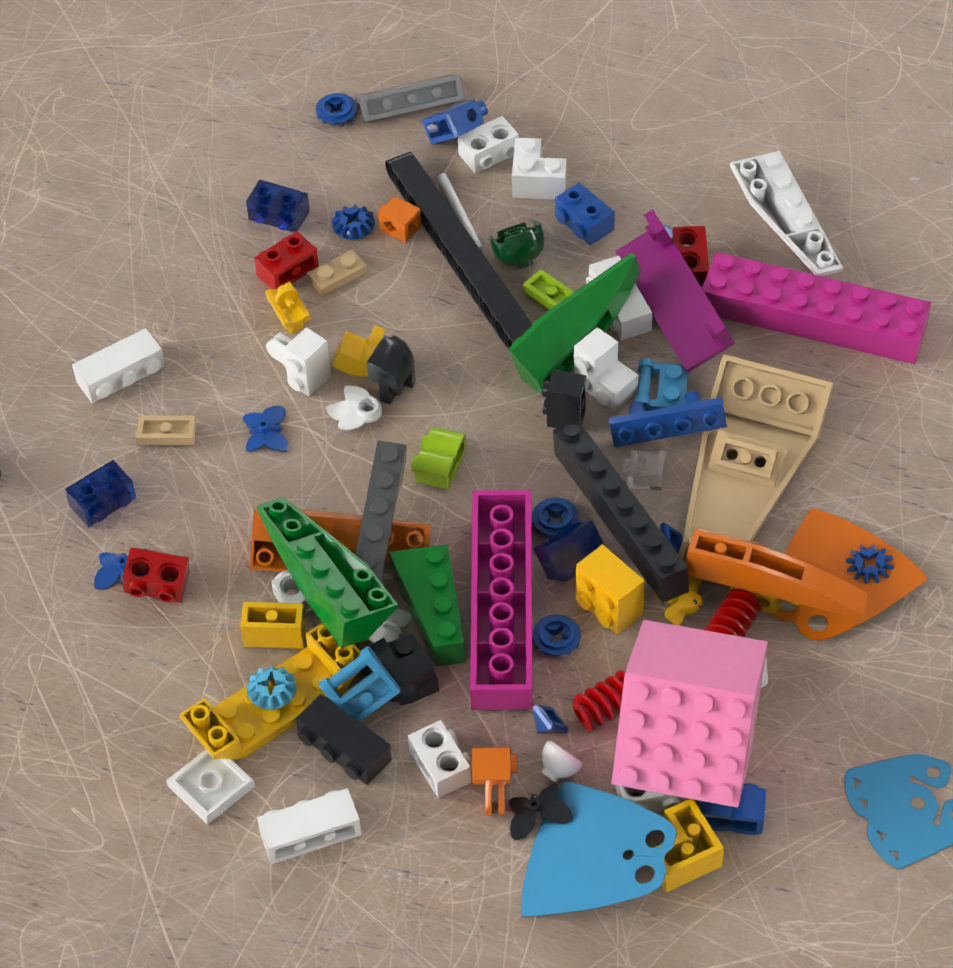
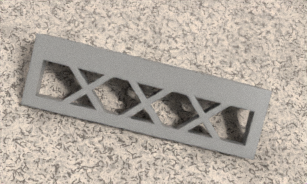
(410, 97)

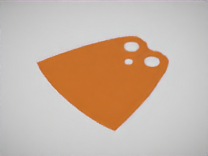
(826, 544)

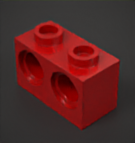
(696, 254)
(157, 568)

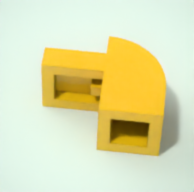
(355, 351)

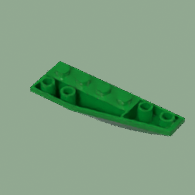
(553, 336)
(328, 574)

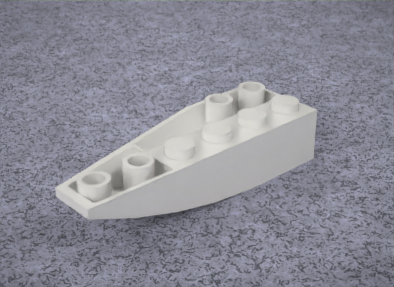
(783, 206)

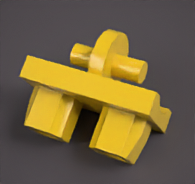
(288, 307)

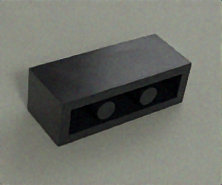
(343, 740)

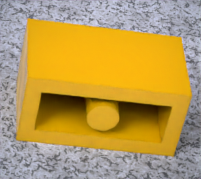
(273, 625)

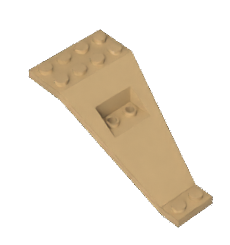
(767, 417)

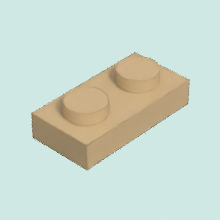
(337, 272)
(166, 430)

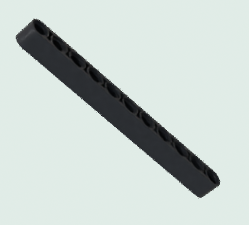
(459, 248)

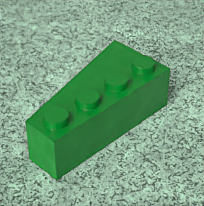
(430, 593)

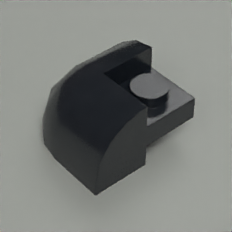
(391, 367)
(408, 667)

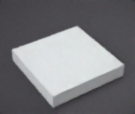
(210, 785)

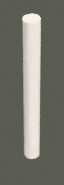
(457, 207)

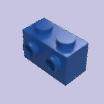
(584, 213)

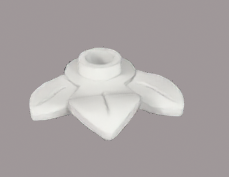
(353, 410)

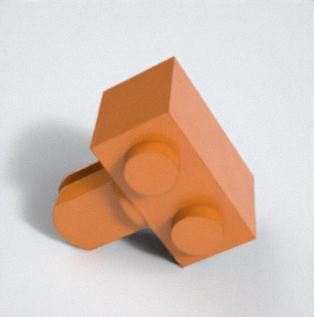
(493, 767)

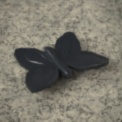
(528, 810)

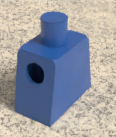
(455, 120)

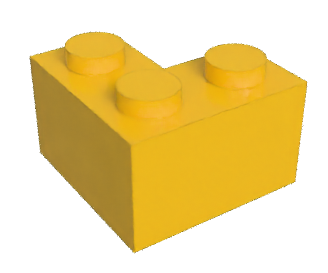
(695, 847)

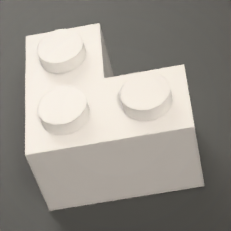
(536, 176)
(606, 376)

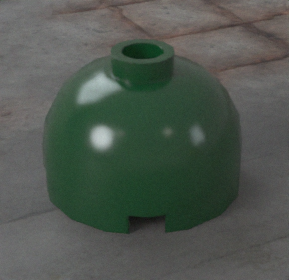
(518, 244)

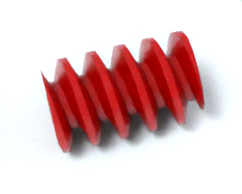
(735, 613)
(599, 701)

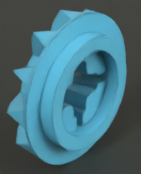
(282, 693)

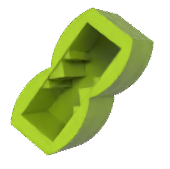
(439, 457)

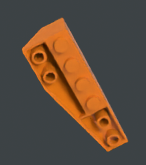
(342, 527)
(770, 573)

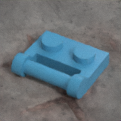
(671, 384)
(365, 695)

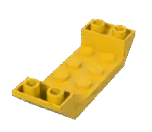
(240, 727)

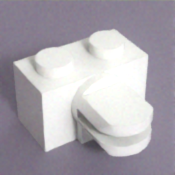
(304, 358)

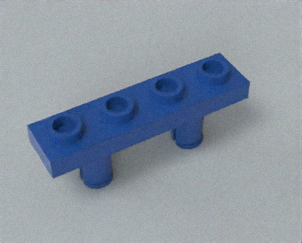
(667, 422)

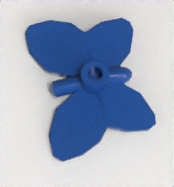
(265, 429)
(111, 570)

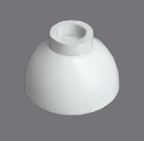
(559, 762)

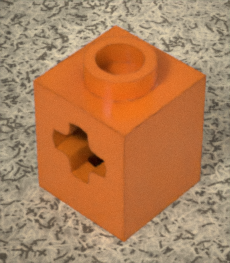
(399, 219)

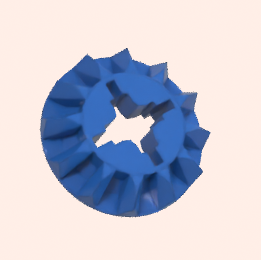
(335, 102)
(355, 229)
(553, 507)
(870, 571)
(551, 626)

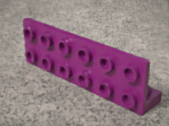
(676, 297)

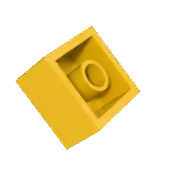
(609, 589)

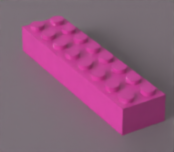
(817, 307)
(501, 600)

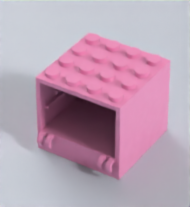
(689, 713)

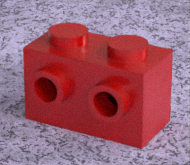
(286, 261)

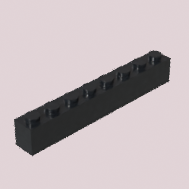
(621, 511)

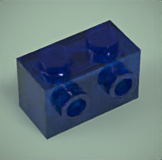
(277, 206)
(100, 493)
(567, 548)

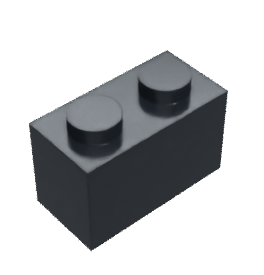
(564, 398)

